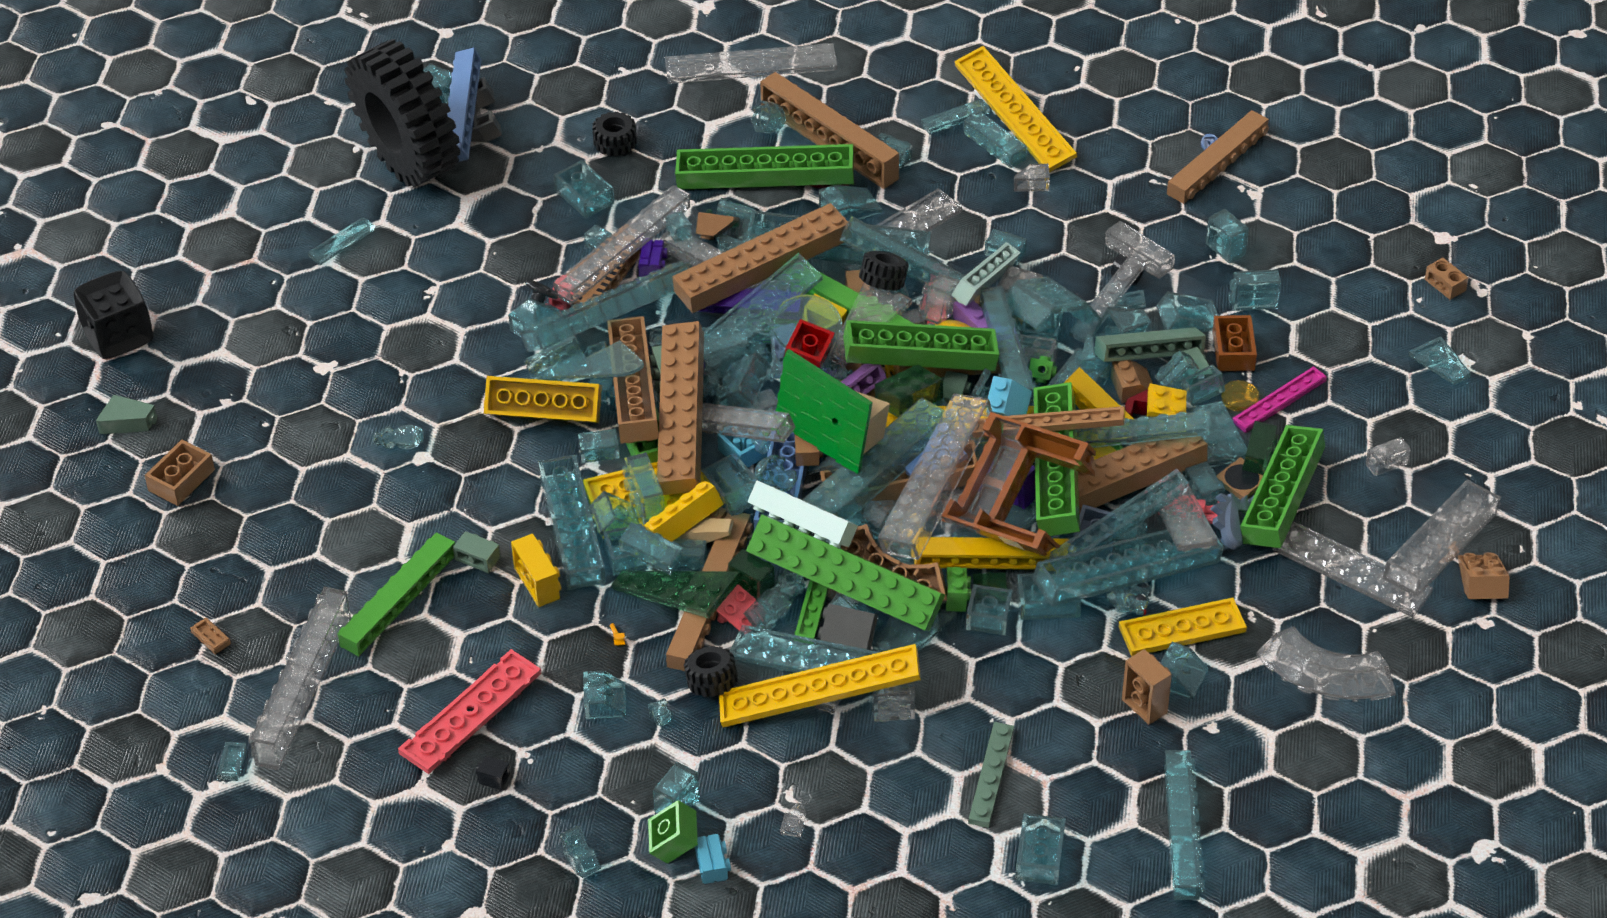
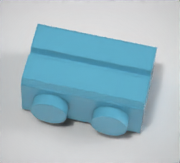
(711, 859)

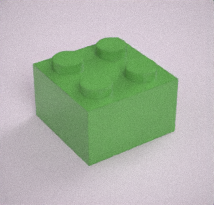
(672, 831)

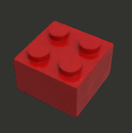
(811, 342)

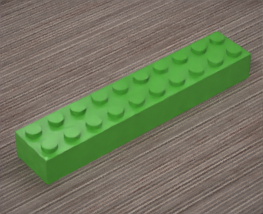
(765, 166)
(1056, 485)
(845, 572)

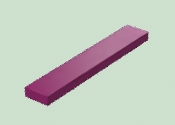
(1279, 399)

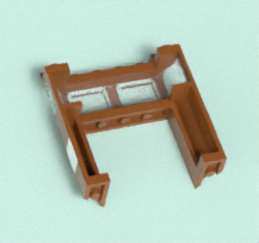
(1001, 473)

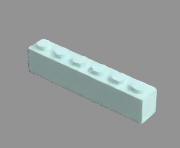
(985, 274)
(803, 514)

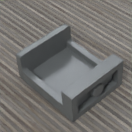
(848, 627)

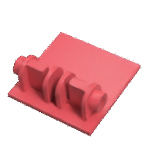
(734, 606)

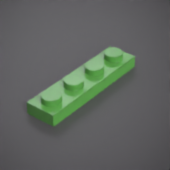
(812, 610)

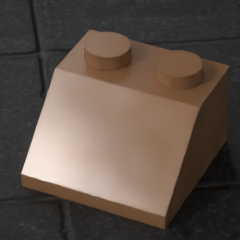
(712, 224)
(1129, 378)

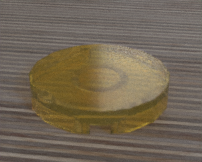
(1239, 395)

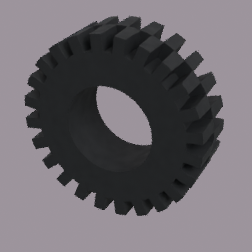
(402, 112)

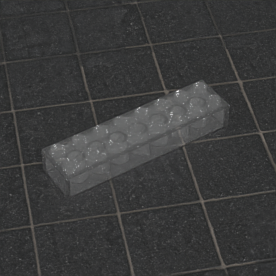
(1441, 538)

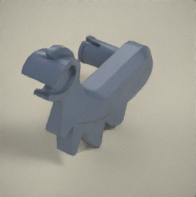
(1228, 518)

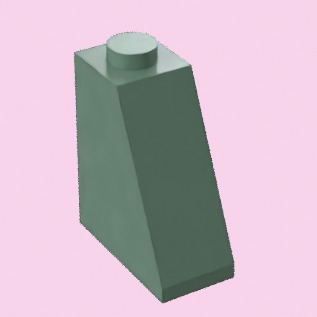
(125, 416)

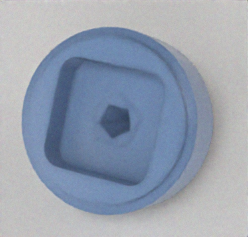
(1207, 140)

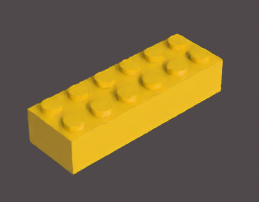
(542, 399)

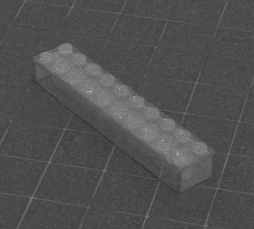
(935, 477)
(299, 679)

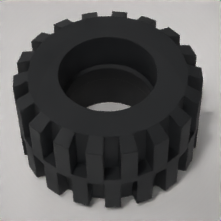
(614, 133)
(883, 270)
(710, 671)

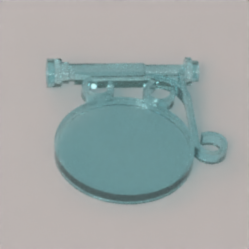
(804, 307)

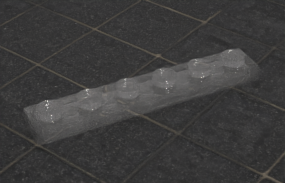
(1110, 294)

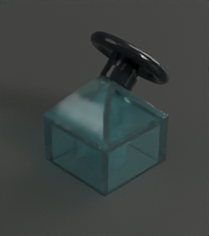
(533, 308)

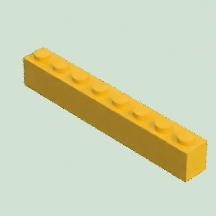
(979, 553)

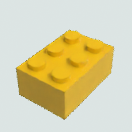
(536, 570)

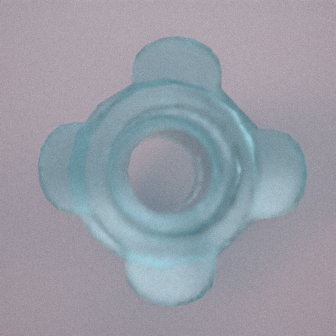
(660, 712)

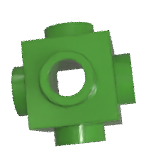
(1037, 364)

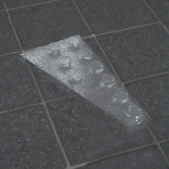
(874, 306)

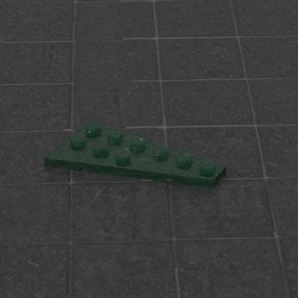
(685, 590)

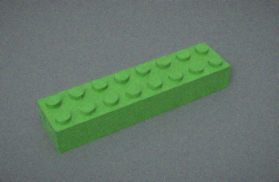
(920, 345)
(1283, 486)

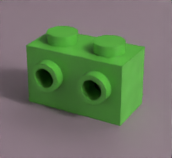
(957, 589)

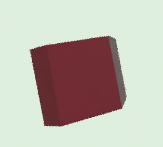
(1137, 404)

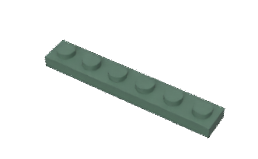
(991, 774)

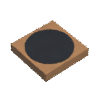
(1238, 480)

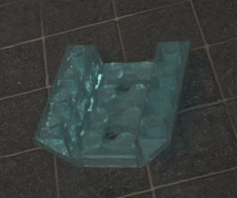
(1042, 297)

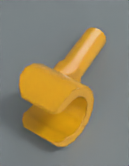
(619, 638)

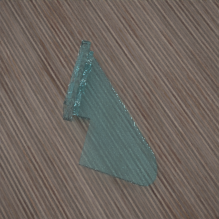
(568, 361)

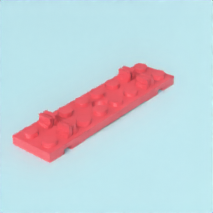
(456, 725)

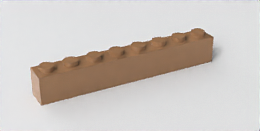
(1217, 157)

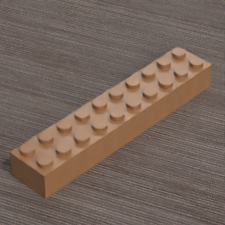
(828, 127)
(759, 258)
(634, 392)
(680, 407)

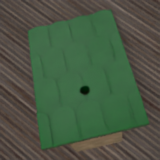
(829, 412)

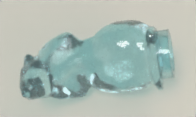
(404, 437)

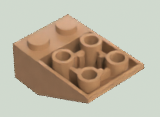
(1484, 576)

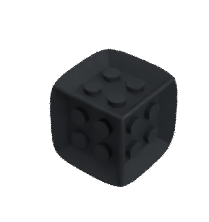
(113, 314)

